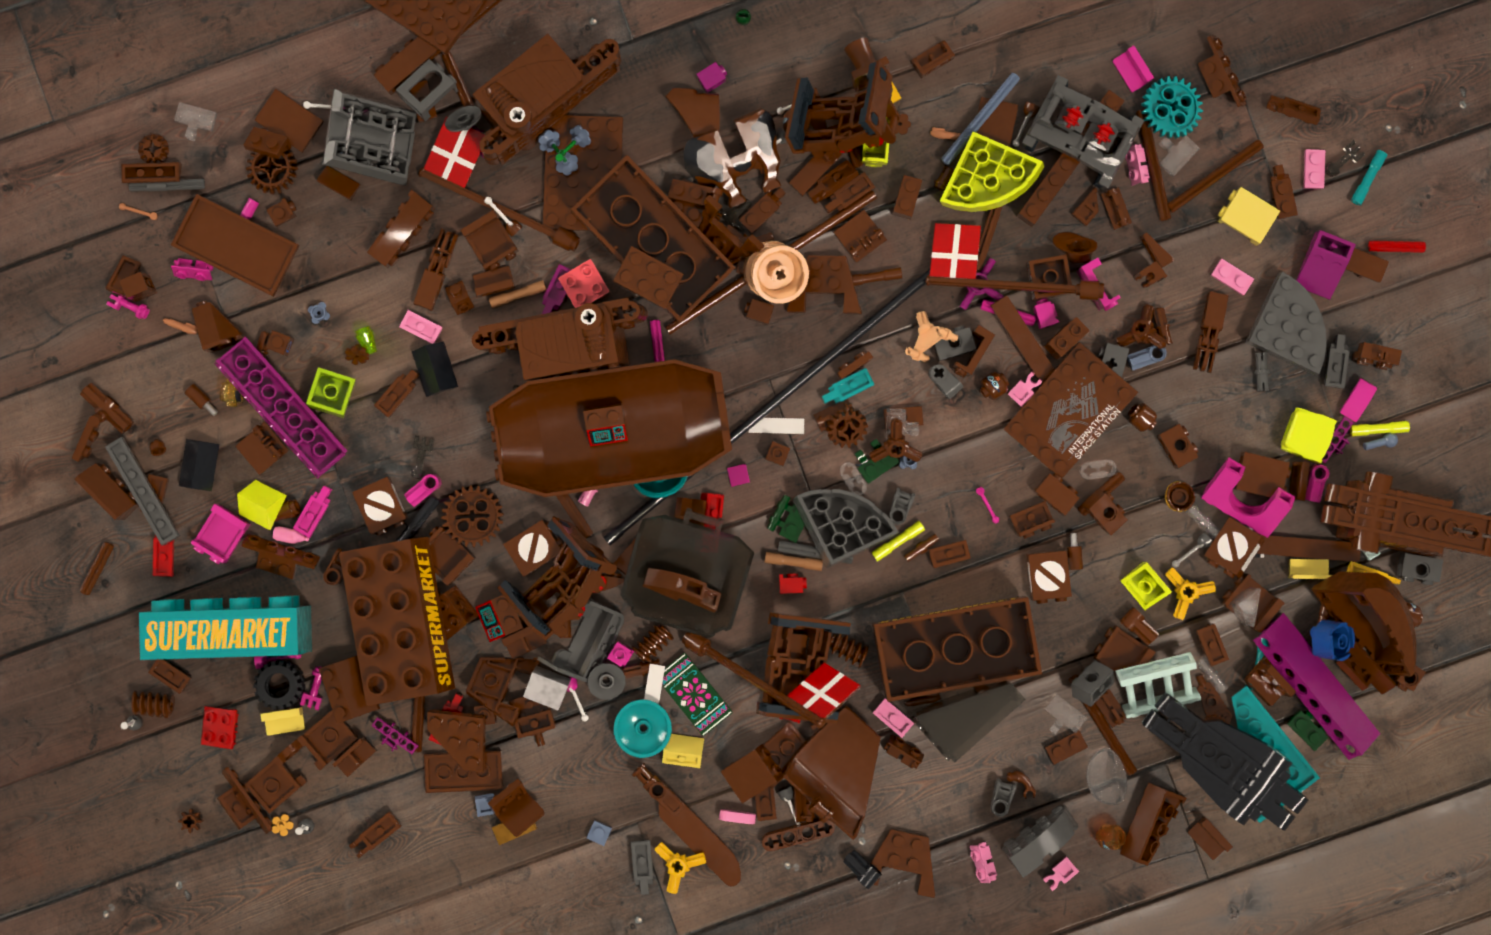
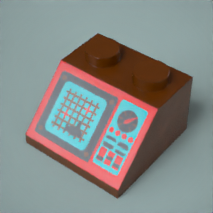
(605, 424)
(499, 618)

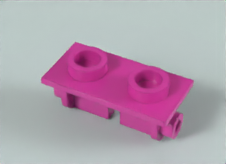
(184, 269)

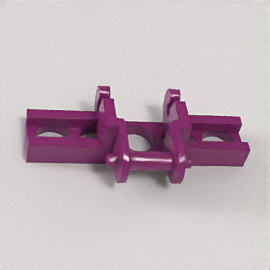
(1340, 438)
(388, 735)

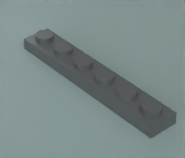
(142, 491)

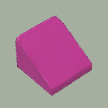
(738, 475)

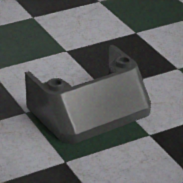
(590, 643)

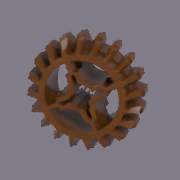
(272, 176)

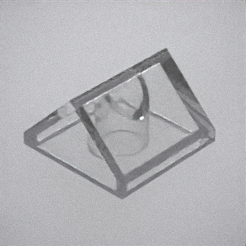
(1246, 606)

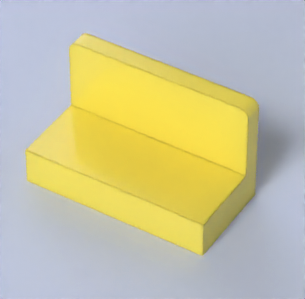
(1309, 568)
(283, 721)
(683, 751)

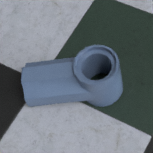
(1144, 358)

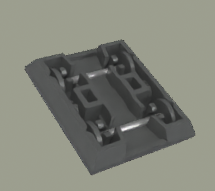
(367, 139)

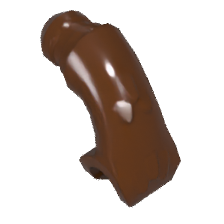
(1018, 776)

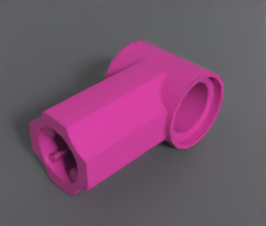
(1316, 485)
(422, 490)

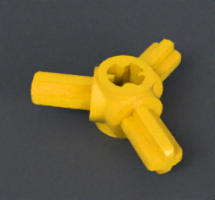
(1184, 600)
(686, 862)

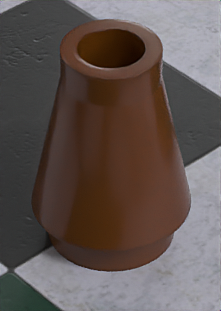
(289, 510)

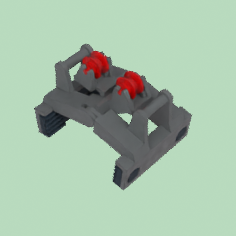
(1101, 133)

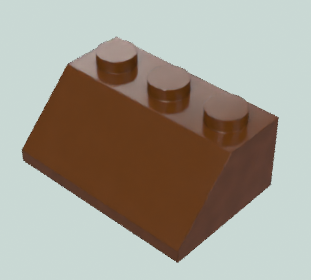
(107, 491)
(345, 689)

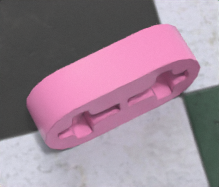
(737, 816)

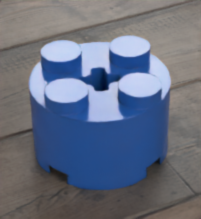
(1332, 640)

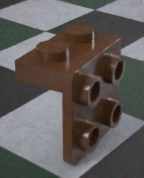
(516, 808)

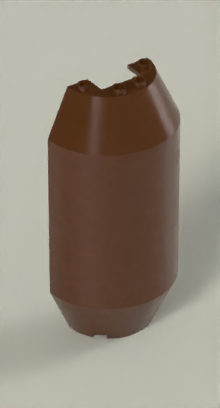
(671, 420)

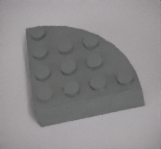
(1290, 326)
(842, 523)
(1044, 838)

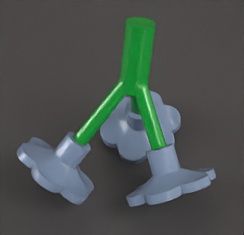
(565, 161)

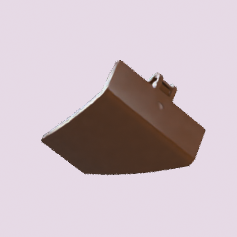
(837, 771)

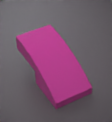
(1358, 400)

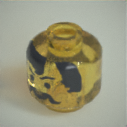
(230, 394)

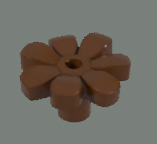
(356, 354)

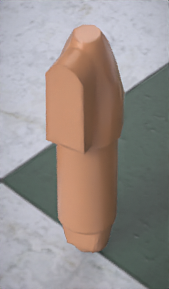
(942, 134)
(187, 327)

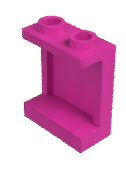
(1086, 273)
(220, 534)

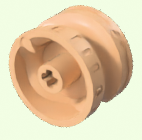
(776, 272)

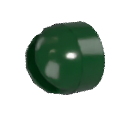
(743, 20)

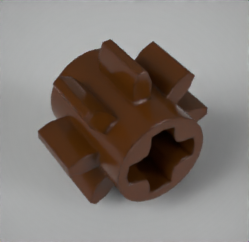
(194, 816)

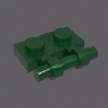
(792, 526)

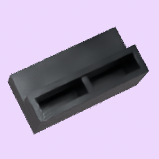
(434, 368)
(199, 465)

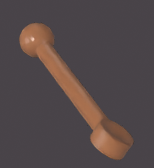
(122, 206)

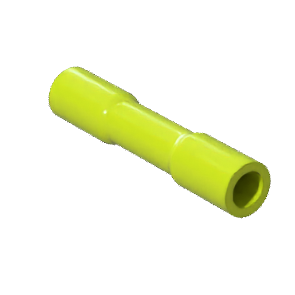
(1392, 427)
(888, 547)

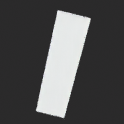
(779, 425)
(654, 683)

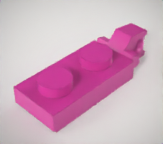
(313, 512)

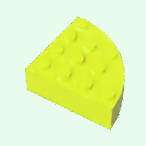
(989, 176)

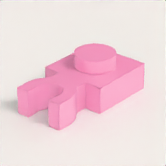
(1023, 390)
(1063, 871)

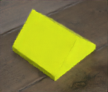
(260, 503)
(1145, 585)

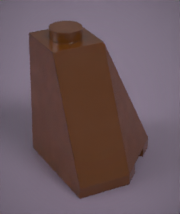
(214, 328)

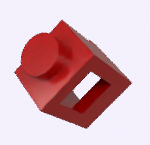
(792, 584)

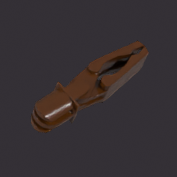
(434, 275)
(1211, 325)

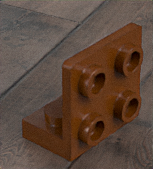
(455, 611)

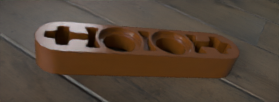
(797, 831)

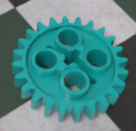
(1167, 123)

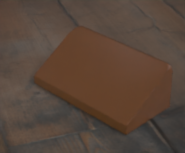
(338, 183)

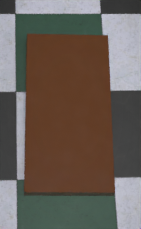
(235, 245)

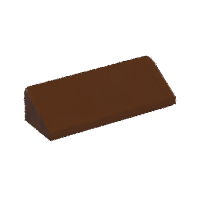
(151, 172)

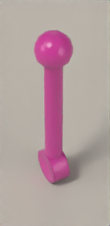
(980, 491)

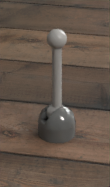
(1203, 542)

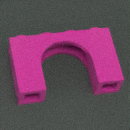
(1259, 518)

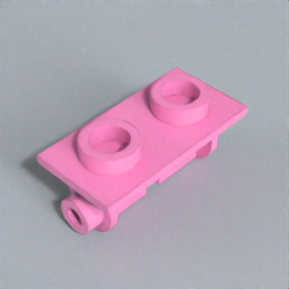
(1137, 173)
(984, 871)

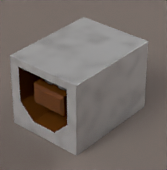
(547, 688)

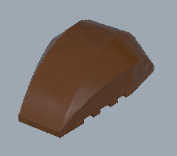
(1376, 615)

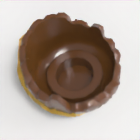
(1179, 496)

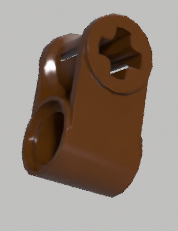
(335, 565)

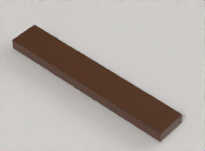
(1022, 338)
(1309, 548)

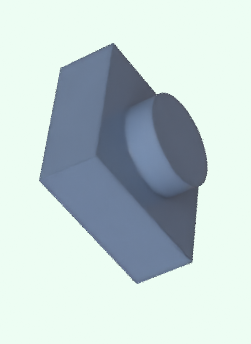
(482, 804)
(599, 832)

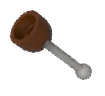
(1029, 110)

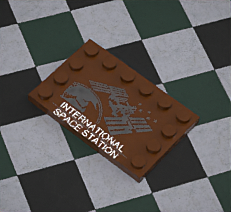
(1070, 410)

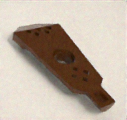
(1219, 707)

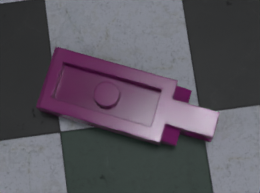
(555, 292)

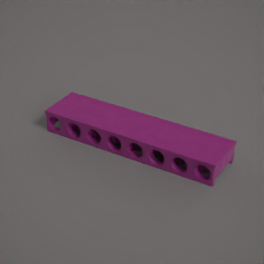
(281, 407)
(1318, 685)

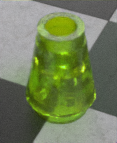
(366, 339)

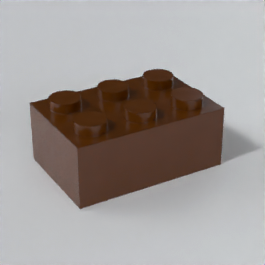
(648, 277)

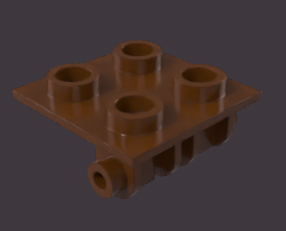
(860, 236)
(262, 448)

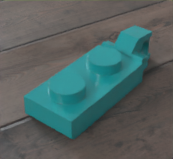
(849, 386)

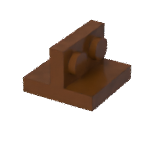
(1268, 682)

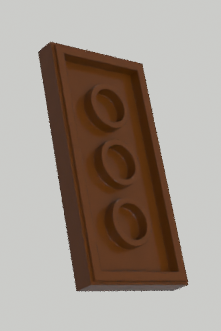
(446, 775)

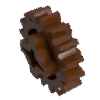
(848, 428)

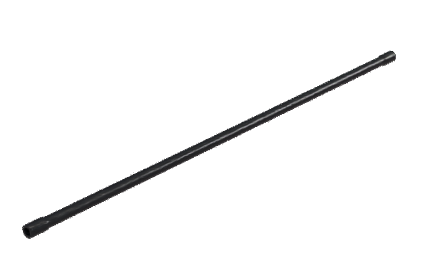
(619, 530)

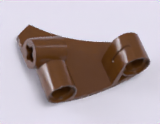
(697, 109)

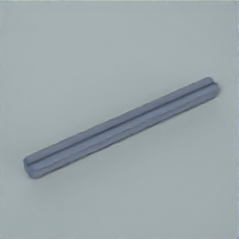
(981, 117)

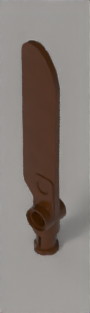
(691, 829)

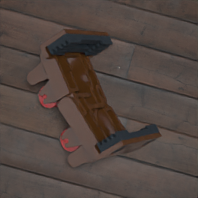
(791, 646)

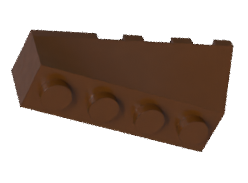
(401, 230)
(1150, 823)

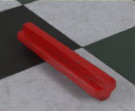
(1396, 246)

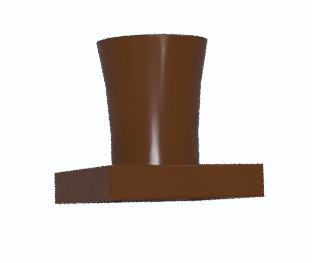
(861, 56)

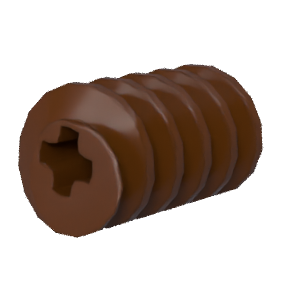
(653, 642)
(848, 648)
(152, 706)

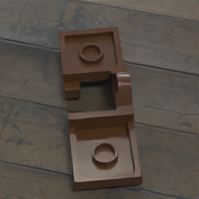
(323, 740)

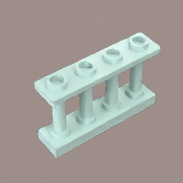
(1153, 670)

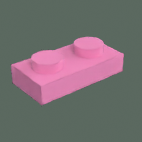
(1314, 169)
(1232, 277)
(421, 327)
(893, 718)

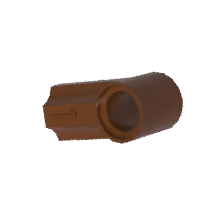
(1136, 623)

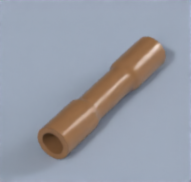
(529, 290)
(781, 559)

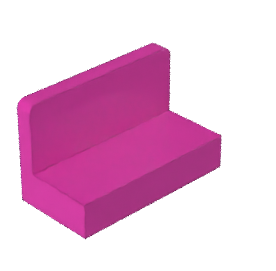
(1133, 69)

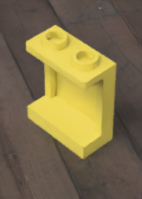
(1248, 215)

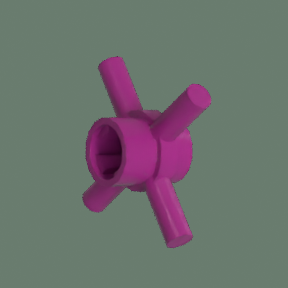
(976, 291)

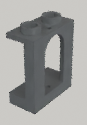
(422, 108)

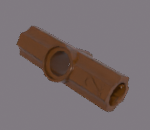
(100, 401)

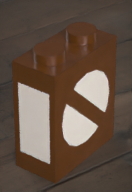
(380, 506)
(533, 547)
(1234, 548)
(1049, 576)

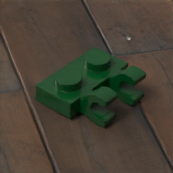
(872, 470)
(1307, 730)

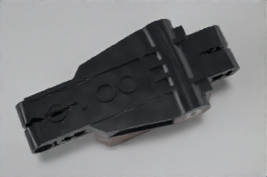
(1229, 764)

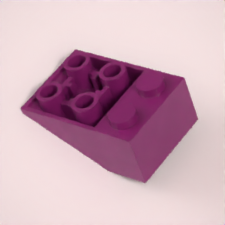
(1325, 263)

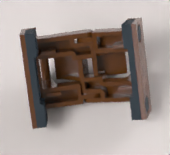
(860, 117)
(572, 583)

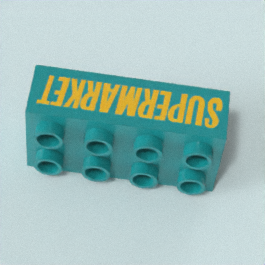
(219, 632)

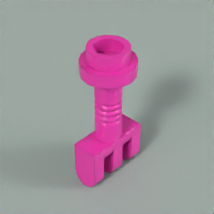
(141, 311)
(312, 696)

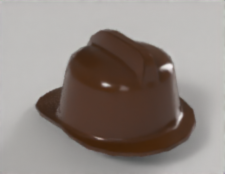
(1076, 247)

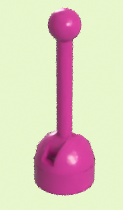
(260, 661)

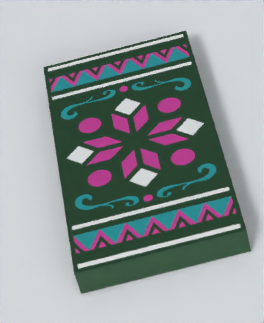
(694, 694)

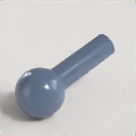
(1389, 440)

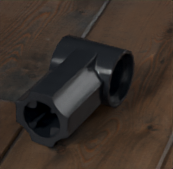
(866, 872)

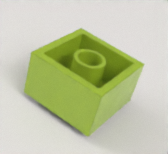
(330, 392)

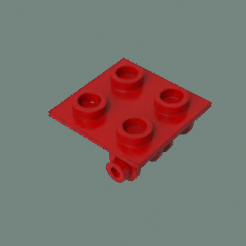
(219, 727)

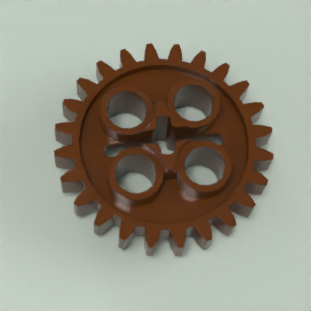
(473, 534)

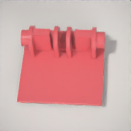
(584, 284)

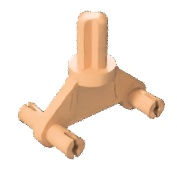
(928, 337)

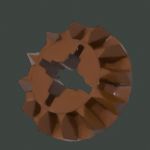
(160, 154)

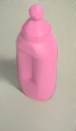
(288, 535)

